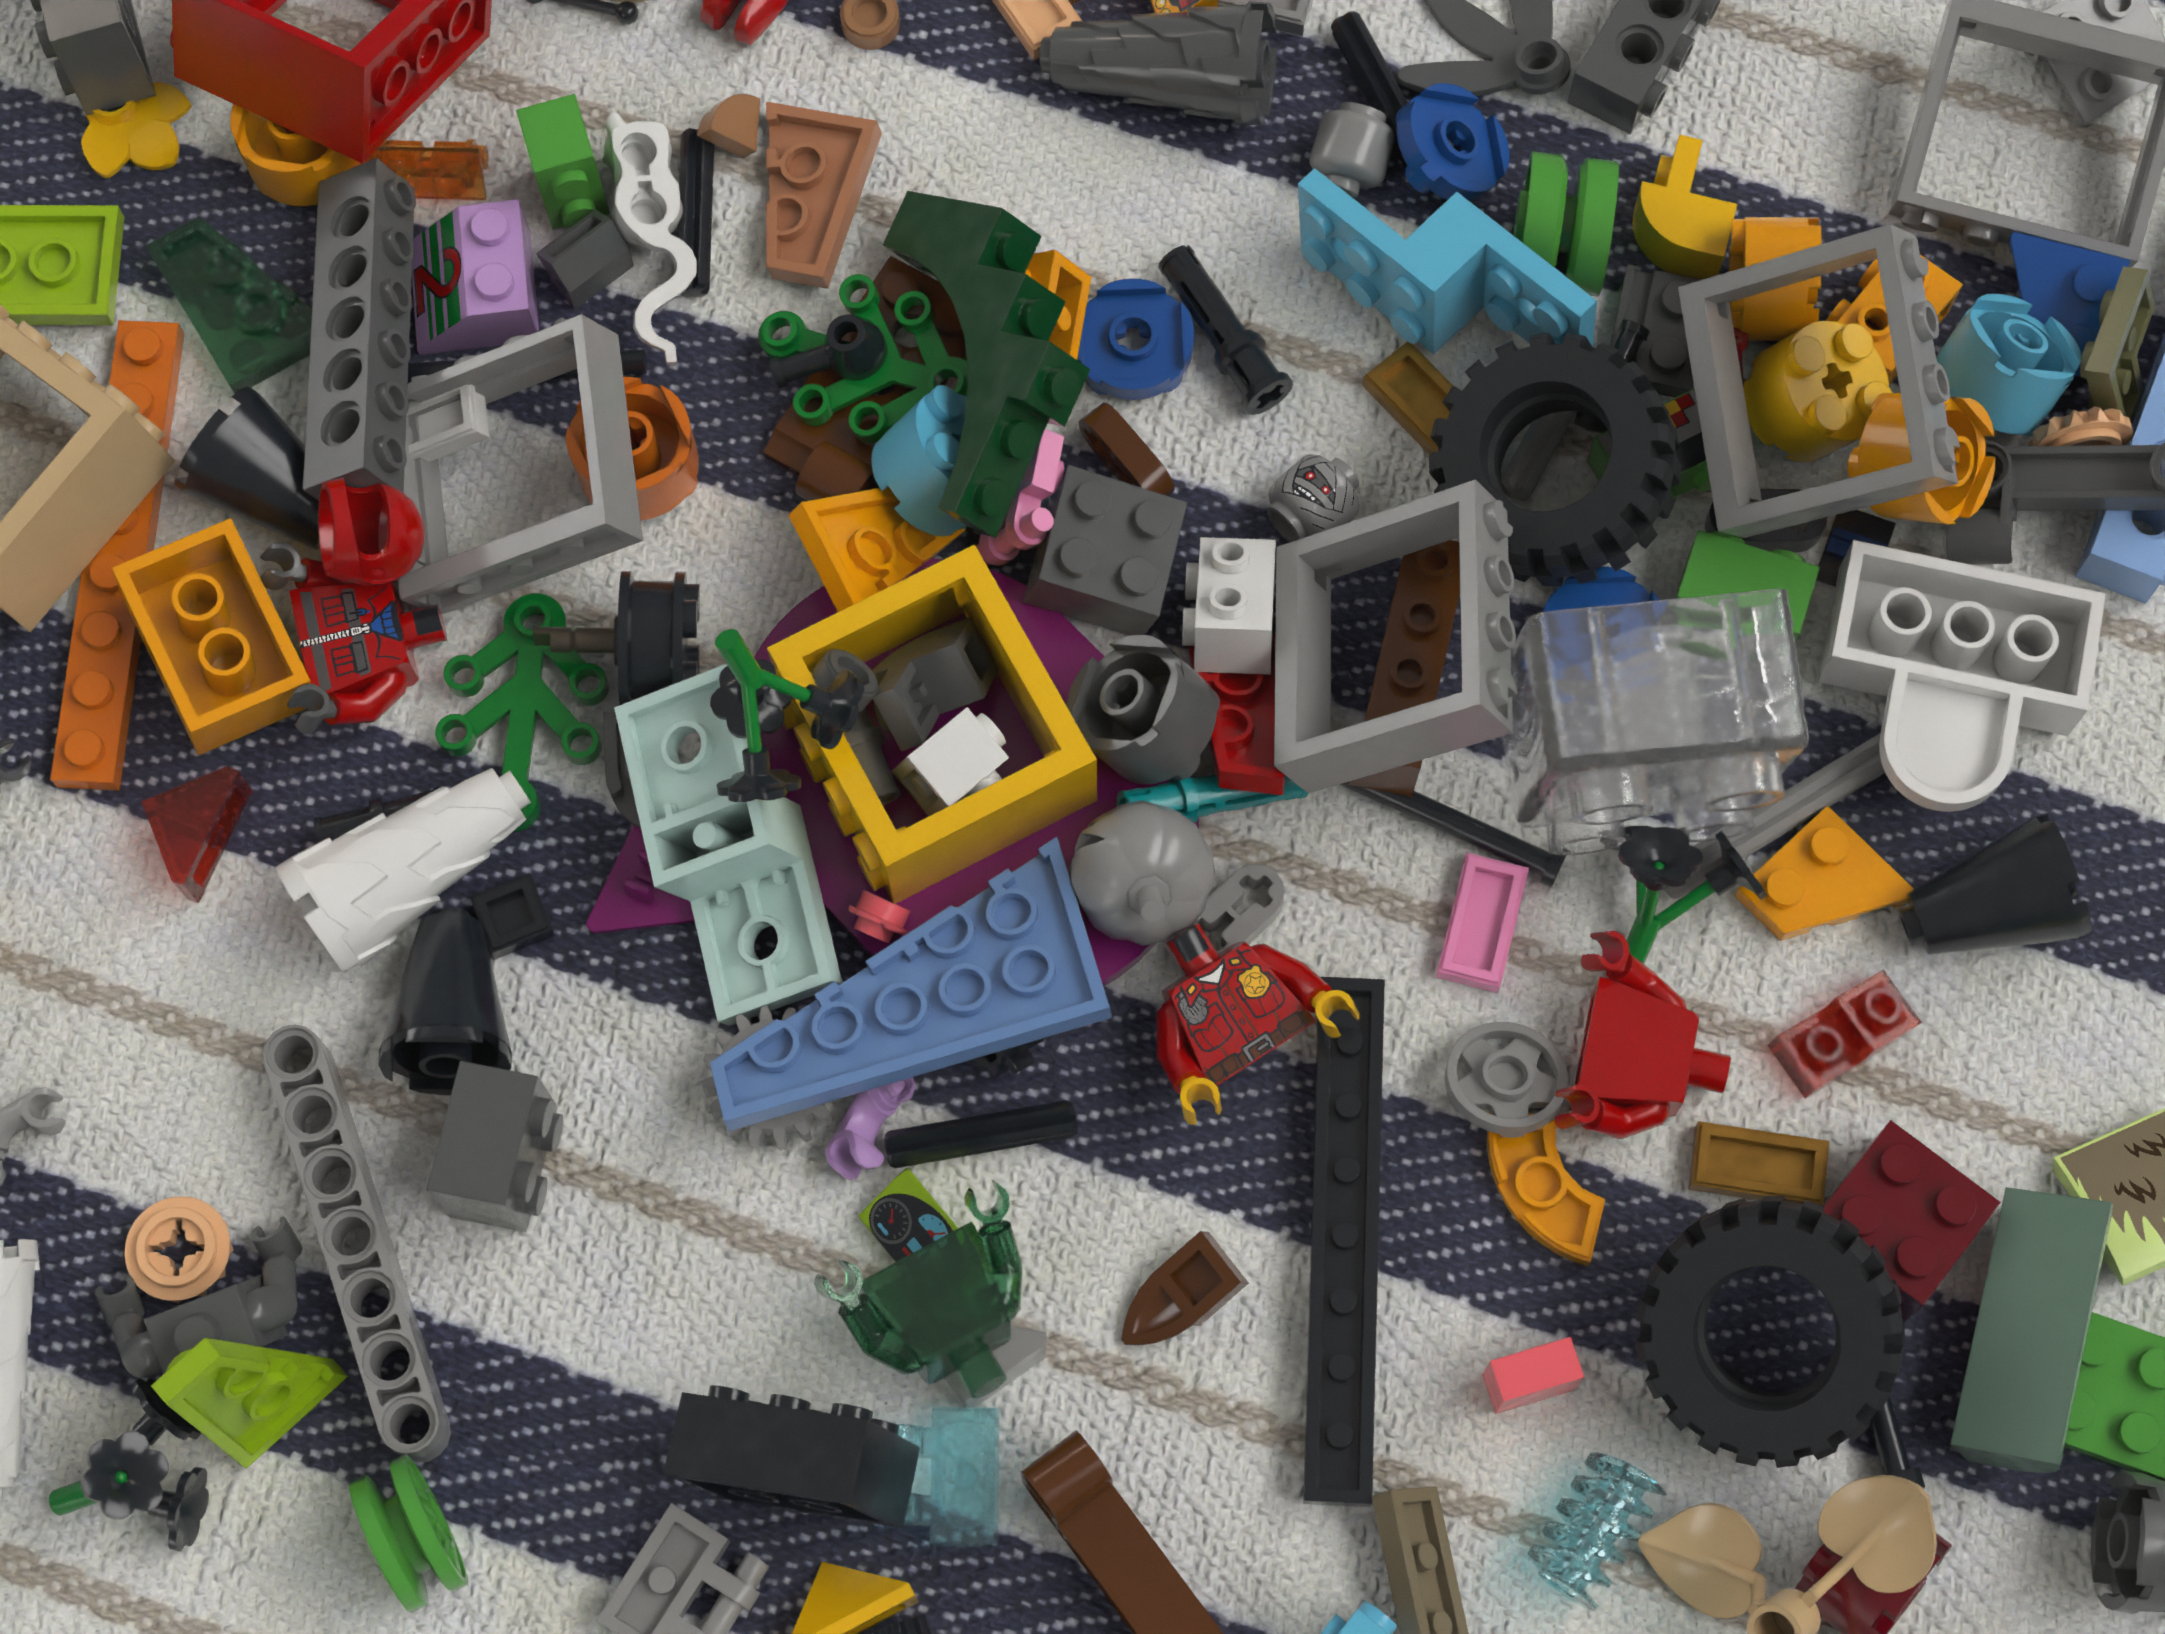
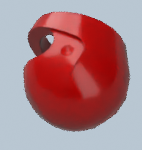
(368, 533)

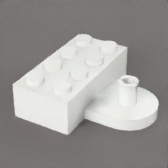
(1960, 663)

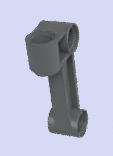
(2056, 481)

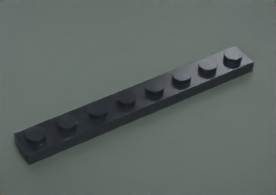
(1344, 1252)

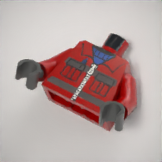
(351, 641)

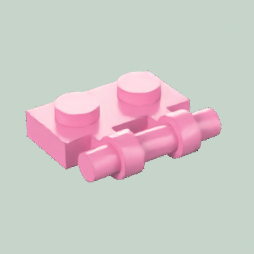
(1025, 520)

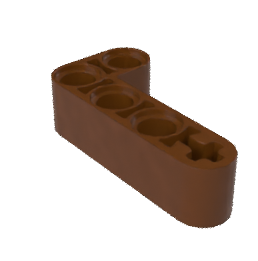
(1112, 1542)

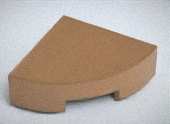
(733, 124)

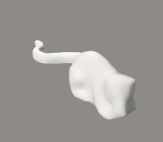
(648, 212)

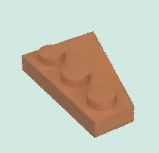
(815, 183)

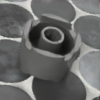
(1144, 710)

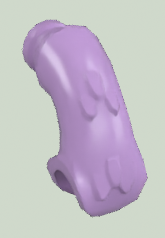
(857, 1133)

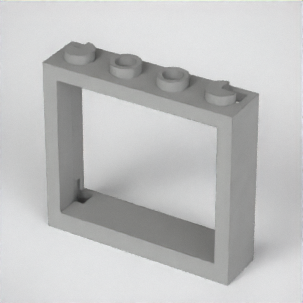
(2055, 39)
(1722, 397)
(558, 542)
(1304, 570)

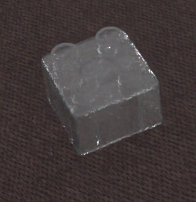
(1653, 716)

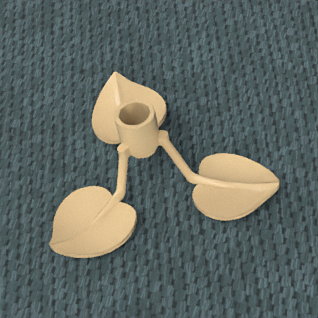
(1710, 1553)

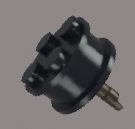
(646, 636)

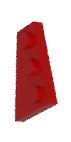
(1244, 730)

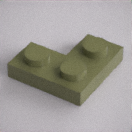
(2112, 360)

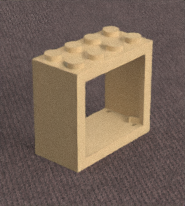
(83, 489)

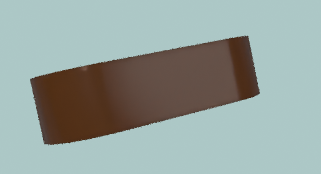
(1124, 450)

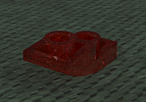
(1844, 1033)

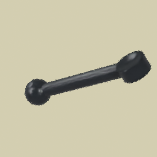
(625, 11)

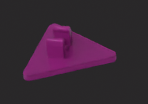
(630, 896)

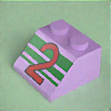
(474, 279)

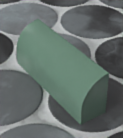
(2031, 1330)

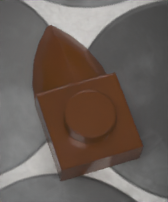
(1182, 1292)

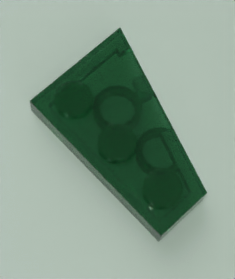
(235, 306)

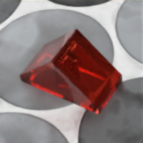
(196, 825)

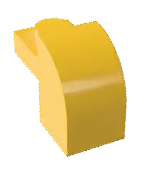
(1680, 228)

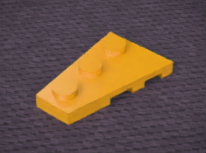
(862, 543)

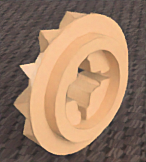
(2085, 429)
(158, 1229)

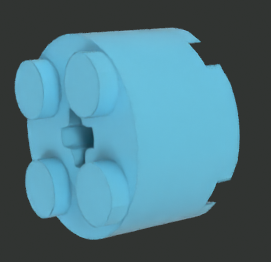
(2009, 362)
(919, 458)

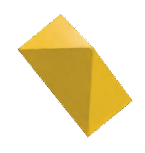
(851, 1601)

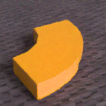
(1544, 1193)

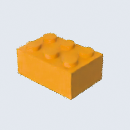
(212, 635)

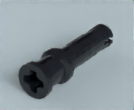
(1237, 350)

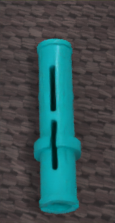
(1202, 796)

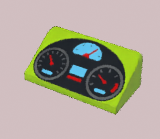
(905, 1217)

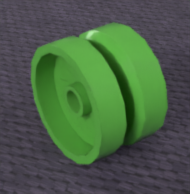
(1569, 224)

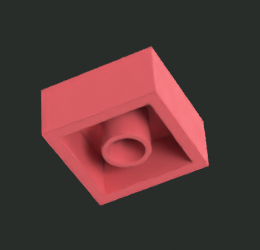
(1533, 1375)

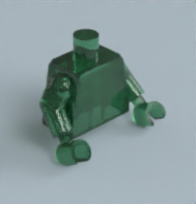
(940, 1304)

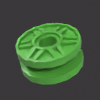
(408, 1533)

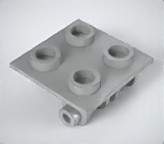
(2090, 89)

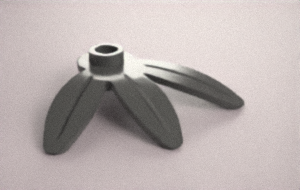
(1524, 59)

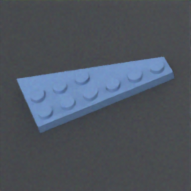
(947, 992)

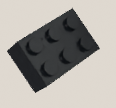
(793, 1456)

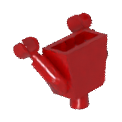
(1635, 1049)

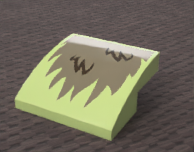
(2130, 1173)

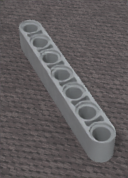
(375, 1266)

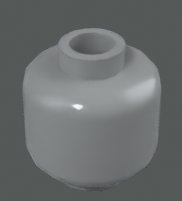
(1353, 147)

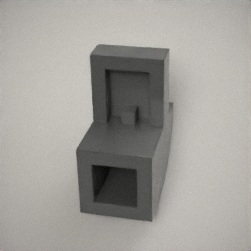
(931, 678)

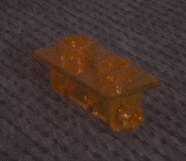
(438, 171)

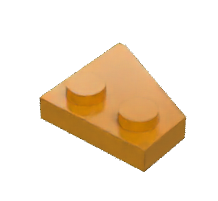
(1822, 879)

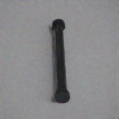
(1471, 831)

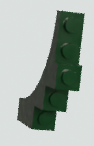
(1006, 319)

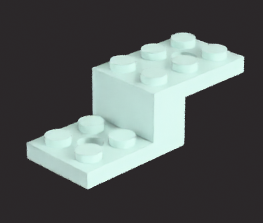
(732, 860)

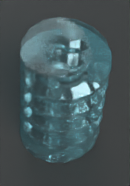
(1593, 1527)

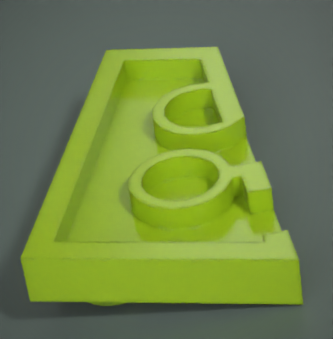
(245, 1392)

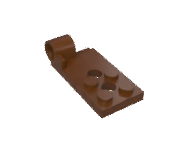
(830, 455)

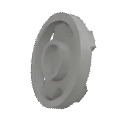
(1505, 1079)

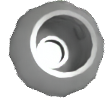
(1142, 872)

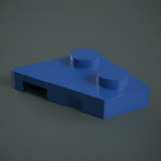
(2064, 283)

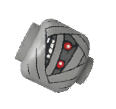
(1313, 497)

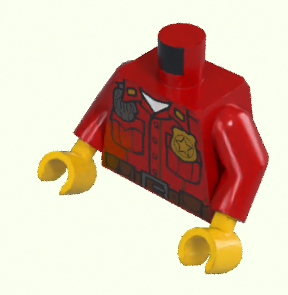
(1234, 1012)

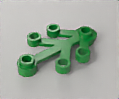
(893, 371)
(523, 696)

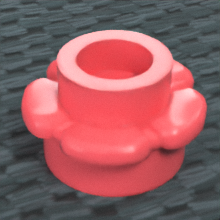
(879, 917)

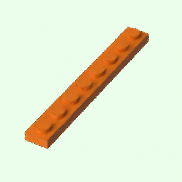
(104, 635)

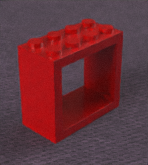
(318, 88)

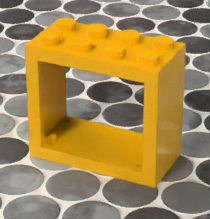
(986, 821)

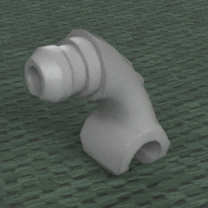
(27, 1113)

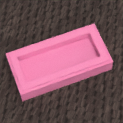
(1482, 922)

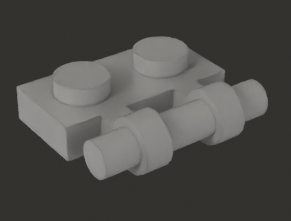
(671, 1573)

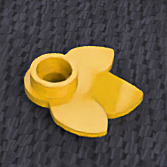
(136, 133)

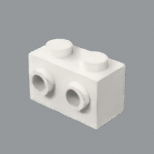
(1232, 605)
(953, 762)

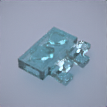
(963, 1476)

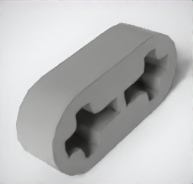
(1230, 895)

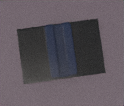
(1846, 528)

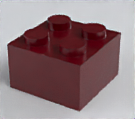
(1912, 1210)

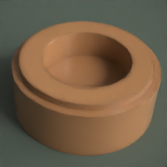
(870, 22)

